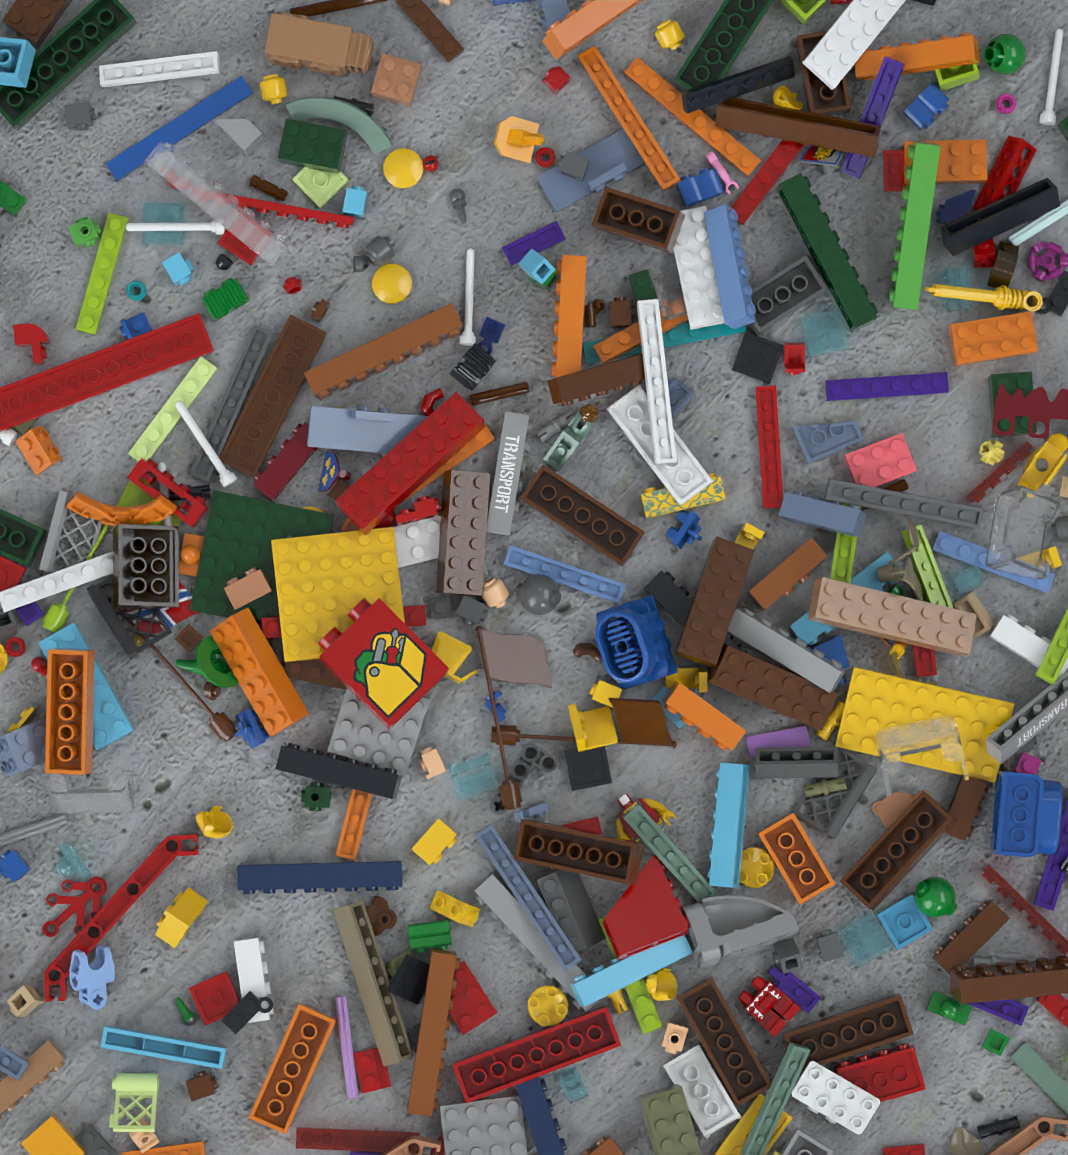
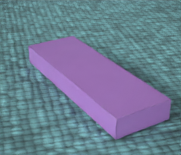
(784, 738)

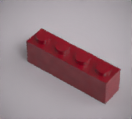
(286, 464)

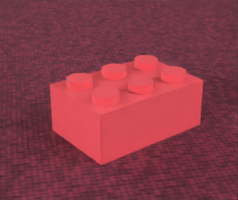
(880, 462)

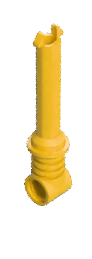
(1001, 297)

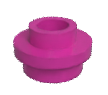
(1010, 99)

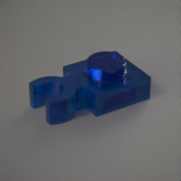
(491, 332)

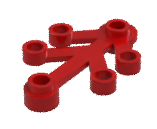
(77, 904)

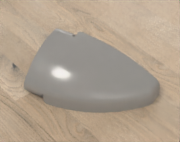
(734, 927)

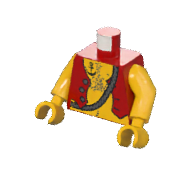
(653, 808)

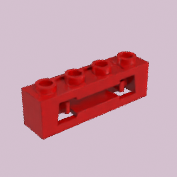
(142, 470)

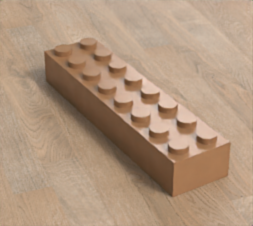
(892, 616)

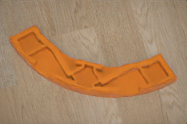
(113, 515)

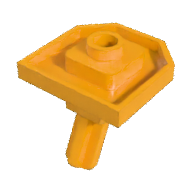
(517, 138)

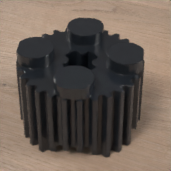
(473, 367)

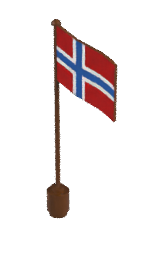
(219, 723)

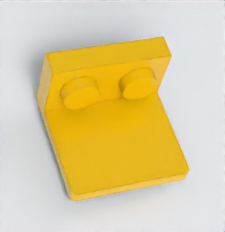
(592, 727)

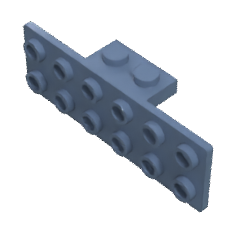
(607, 163)
(359, 428)

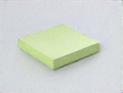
(320, 185)

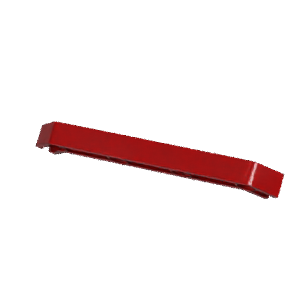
(115, 909)

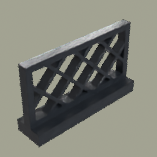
(116, 625)

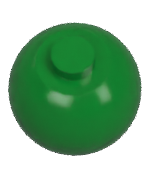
(1005, 54)
(935, 897)

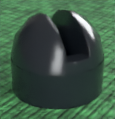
(223, 262)

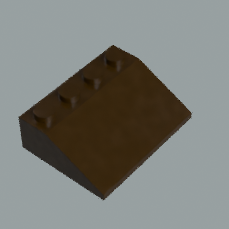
(145, 567)

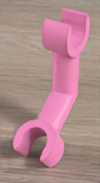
(713, 161)

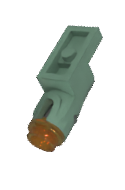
(572, 436)

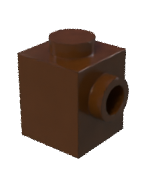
(621, 312)
(202, 1085)

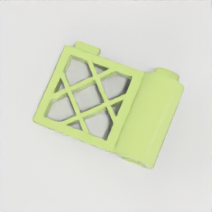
(135, 1086)

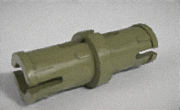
(825, 787)

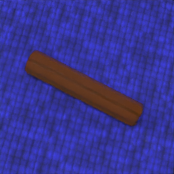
(499, 393)

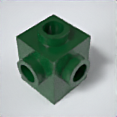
(324, 796)

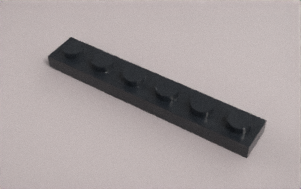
(738, 84)

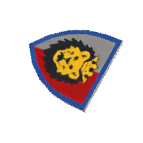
(822, 156)

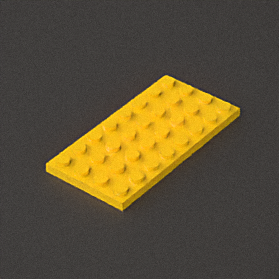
(887, 701)

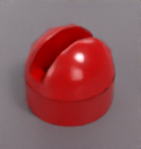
(430, 167)

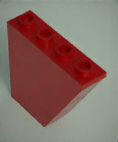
(645, 913)

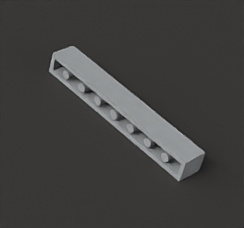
(516, 921)

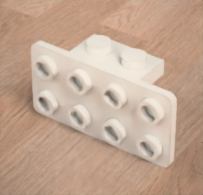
(835, 1097)

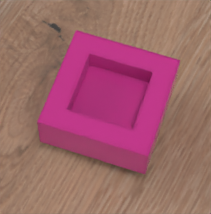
(1027, 764)

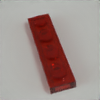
(993, 479)

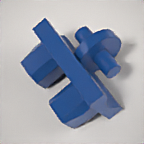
(688, 531)
(249, 728)

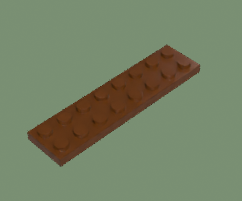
(272, 396)

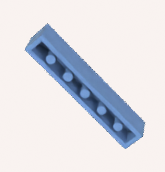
(730, 266)

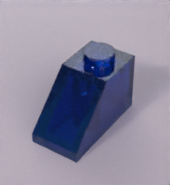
(955, 207)

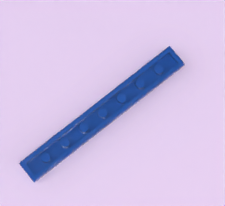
(180, 127)

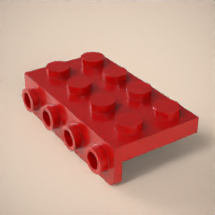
(886, 1074)

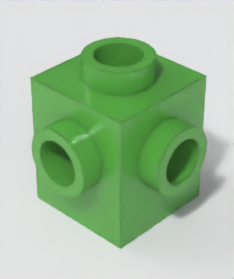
(78, 230)

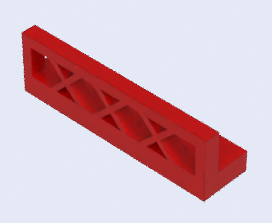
(1002, 171)

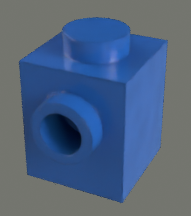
(13, 865)

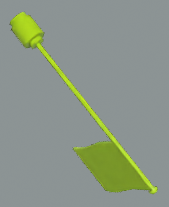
(131, 497)

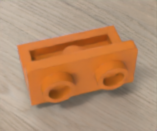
(38, 449)

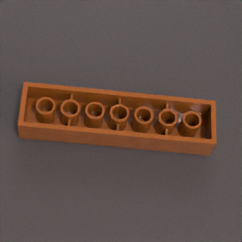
(384, 351)

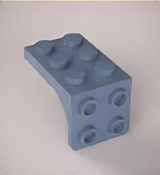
(23, 748)

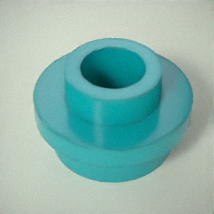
(136, 284)

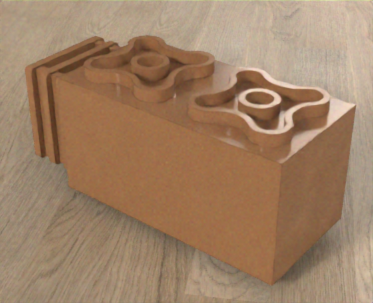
(317, 45)

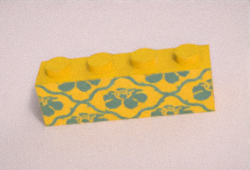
(662, 502)

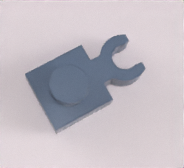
(538, 811)

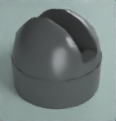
(359, 263)

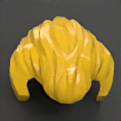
(214, 823)
(662, 985)

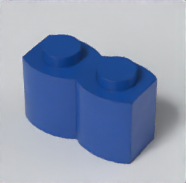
(926, 106)
(700, 187)

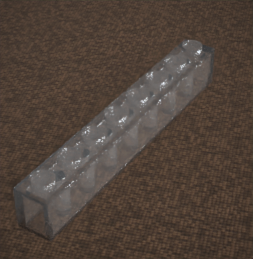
(216, 203)

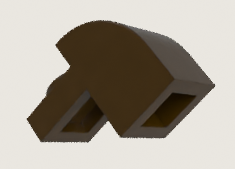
(1004, 265)

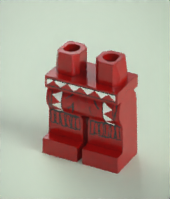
(763, 1001)

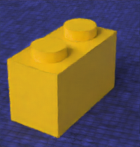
(603, 691)
(434, 842)

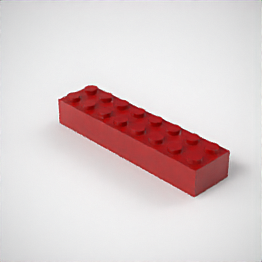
(410, 463)
(536, 1054)

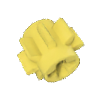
(991, 452)

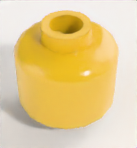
(669, 34)
(273, 89)

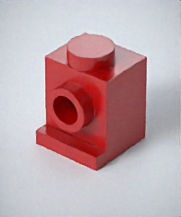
(556, 79)

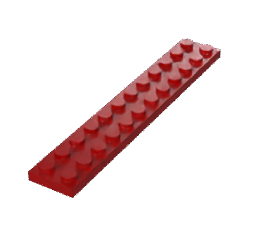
(103, 371)

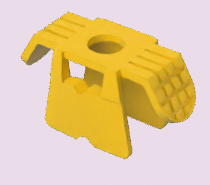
(1051, 452)
(452, 654)

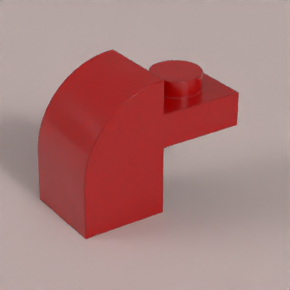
(34, 336)

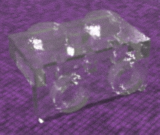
(103, 1124)

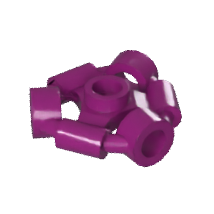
(1047, 261)

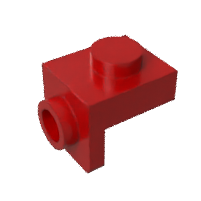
(984, 254)
(794, 357)

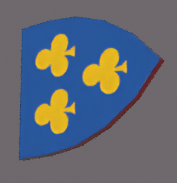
(331, 472)

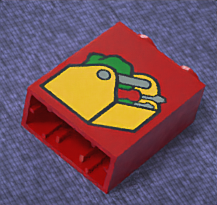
(381, 661)

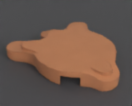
(893, 806)

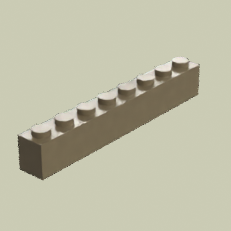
(373, 983)

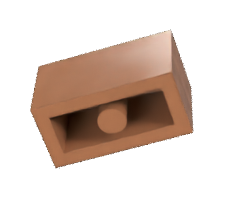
(248, 588)

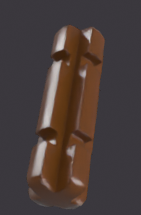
(268, 188)

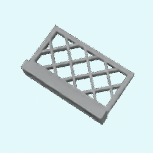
(55, 532)

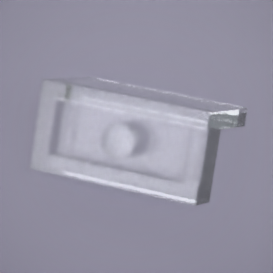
(670, 299)

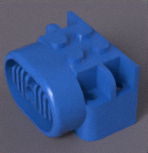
(634, 643)
(1026, 815)

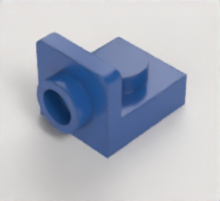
(135, 326)
(500, 710)

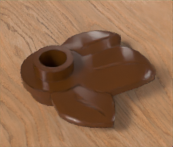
(376, 914)

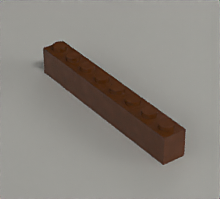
(799, 126)

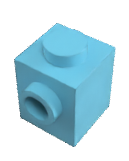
(355, 202)
(536, 266)
(179, 269)

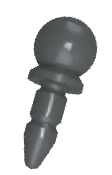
(457, 197)

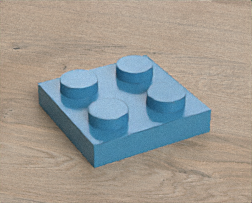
(904, 922)

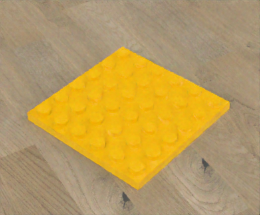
(326, 578)

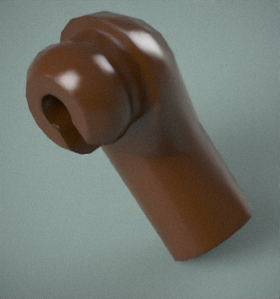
(592, 310)
(587, 649)

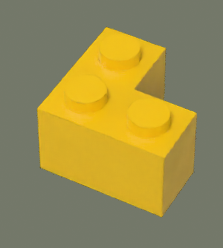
(180, 916)

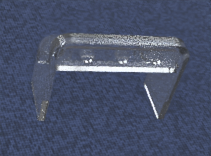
(916, 738)

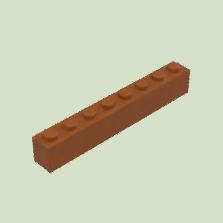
(432, 1032)

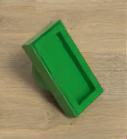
(949, 1008)

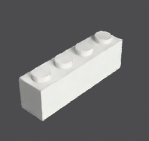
(1022, 641)
(252, 972)

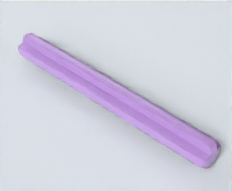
(346, 1047)

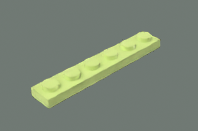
(169, 415)

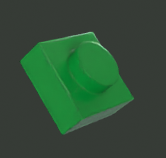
(995, 1042)

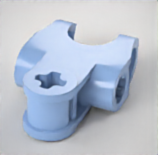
(92, 978)

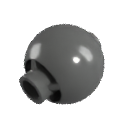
(538, 594)

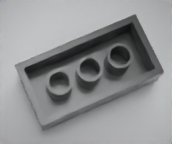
(785, 294)

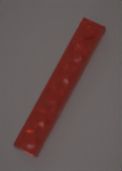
(1021, 904)
(351, 1139)

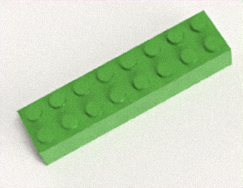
(915, 224)

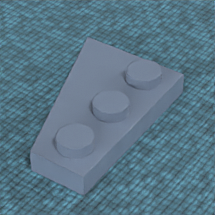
(825, 439)

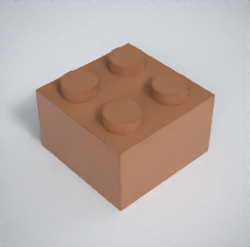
(396, 80)

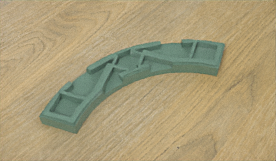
(344, 113)

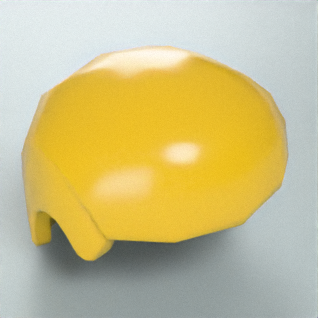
(785, 98)

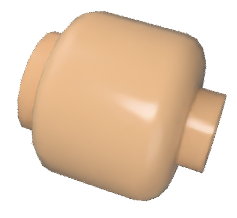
(494, 592)

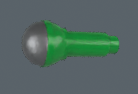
(187, 1016)

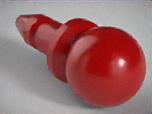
(39, 665)

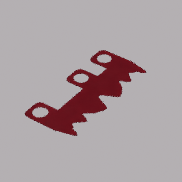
(1034, 405)

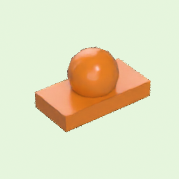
(190, 554)

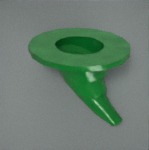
(210, 664)

